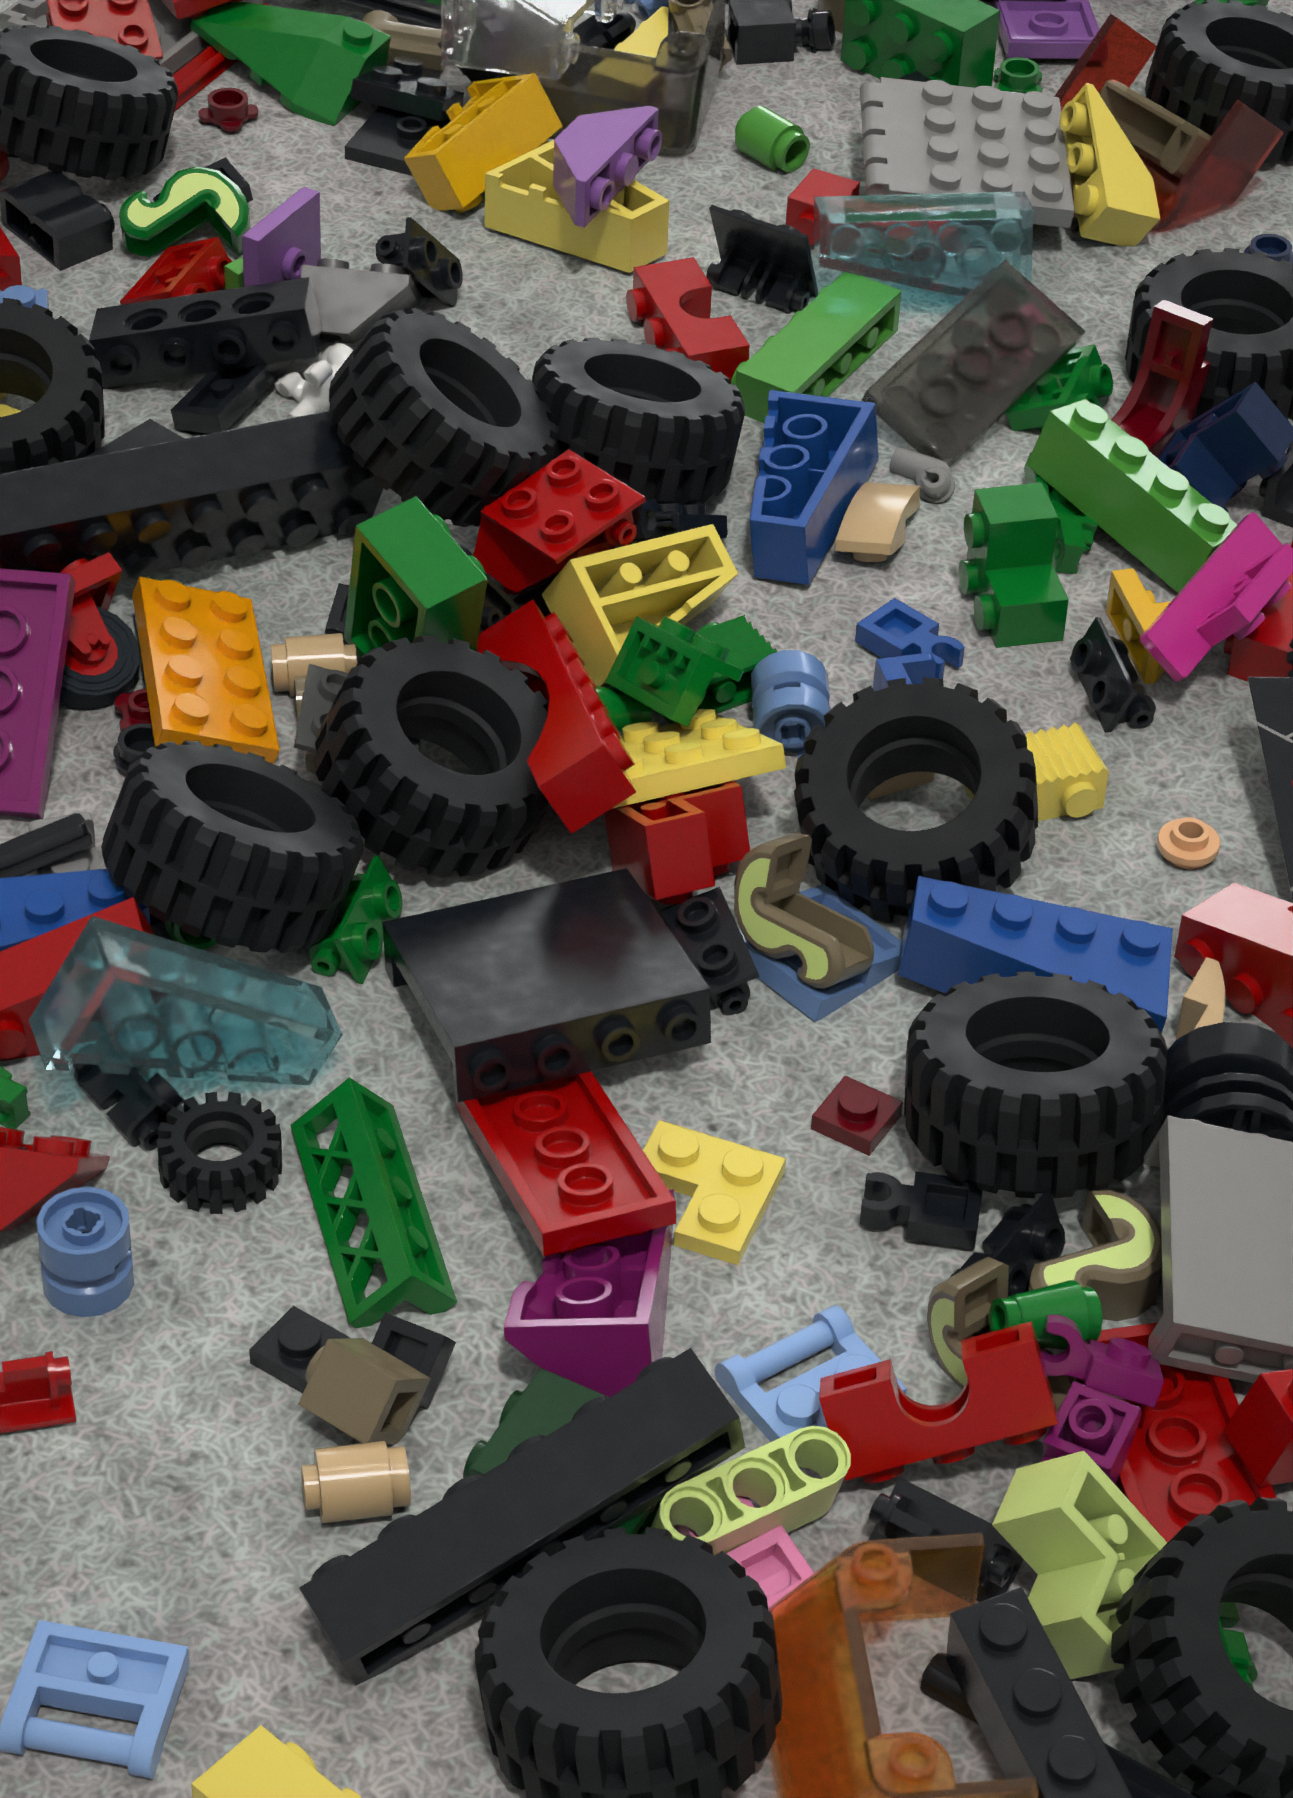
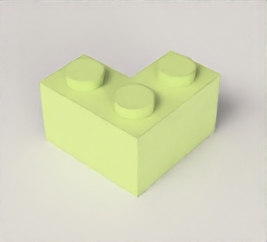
(1083, 1547)

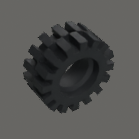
(219, 1180)

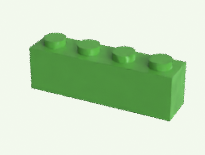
(821, 343)
(1129, 492)

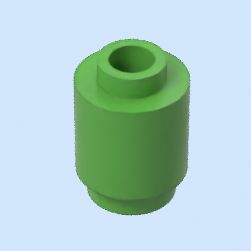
(771, 139)

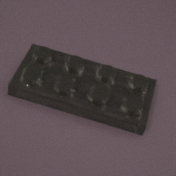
(974, 365)

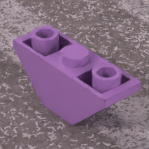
(601, 157)

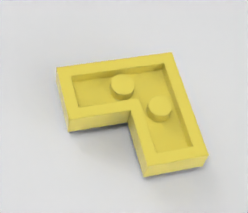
(726, 1184)

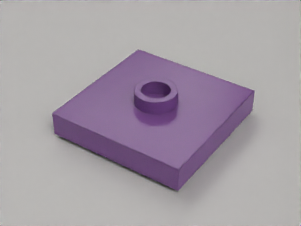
(1046, 28)
(284, 240)

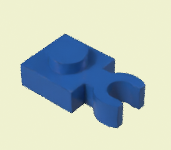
(903, 631)

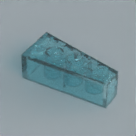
(925, 239)
(179, 1009)

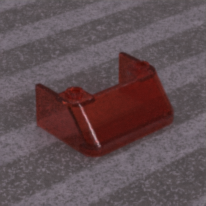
(1224, 163)

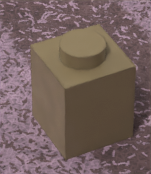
(363, 1390)

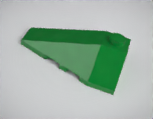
(298, 53)

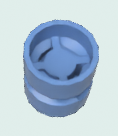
(789, 697)
(85, 1251)

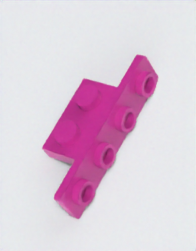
(1222, 597)

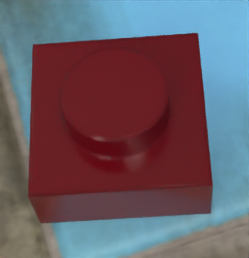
(856, 1115)

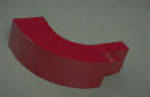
(1168, 376)

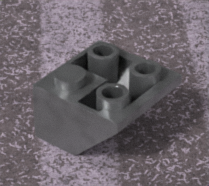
(355, 299)

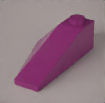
(596, 1311)

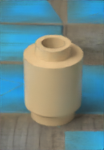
(297, 652)
(356, 1481)

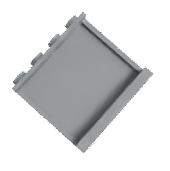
(1224, 1250)

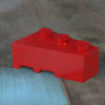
(1254, 948)

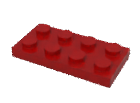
(569, 1163)
(1179, 1451)

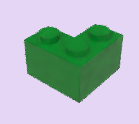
(1012, 567)

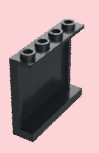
(549, 982)

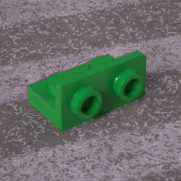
(1072, 379)
(667, 668)

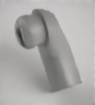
(928, 472)

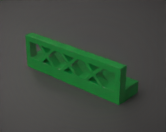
(385, 1191)

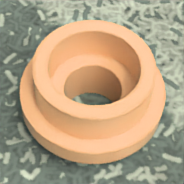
(1188, 843)

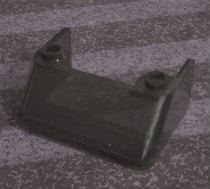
(674, 81)

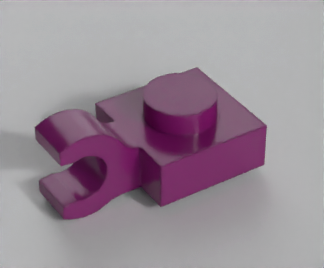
(1116, 1368)

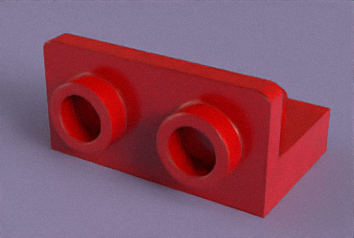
(182, 271)

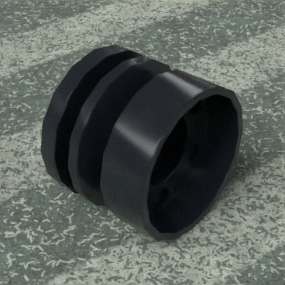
(1232, 1079)

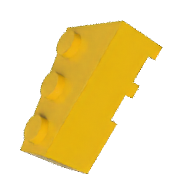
(491, 129)

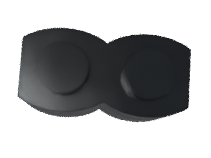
(57, 219)

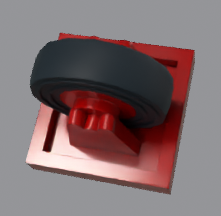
(100, 646)

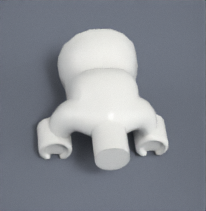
(314, 391)

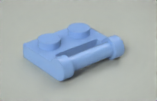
(796, 1401)
(100, 1677)

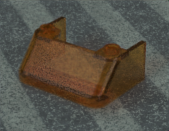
(830, 1718)

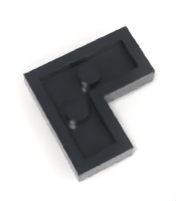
(407, 88)

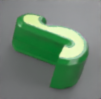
(183, 205)

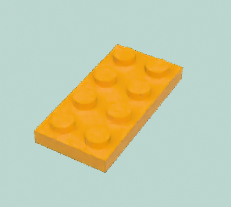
(203, 668)

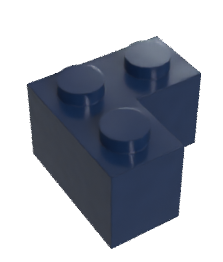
(1230, 445)

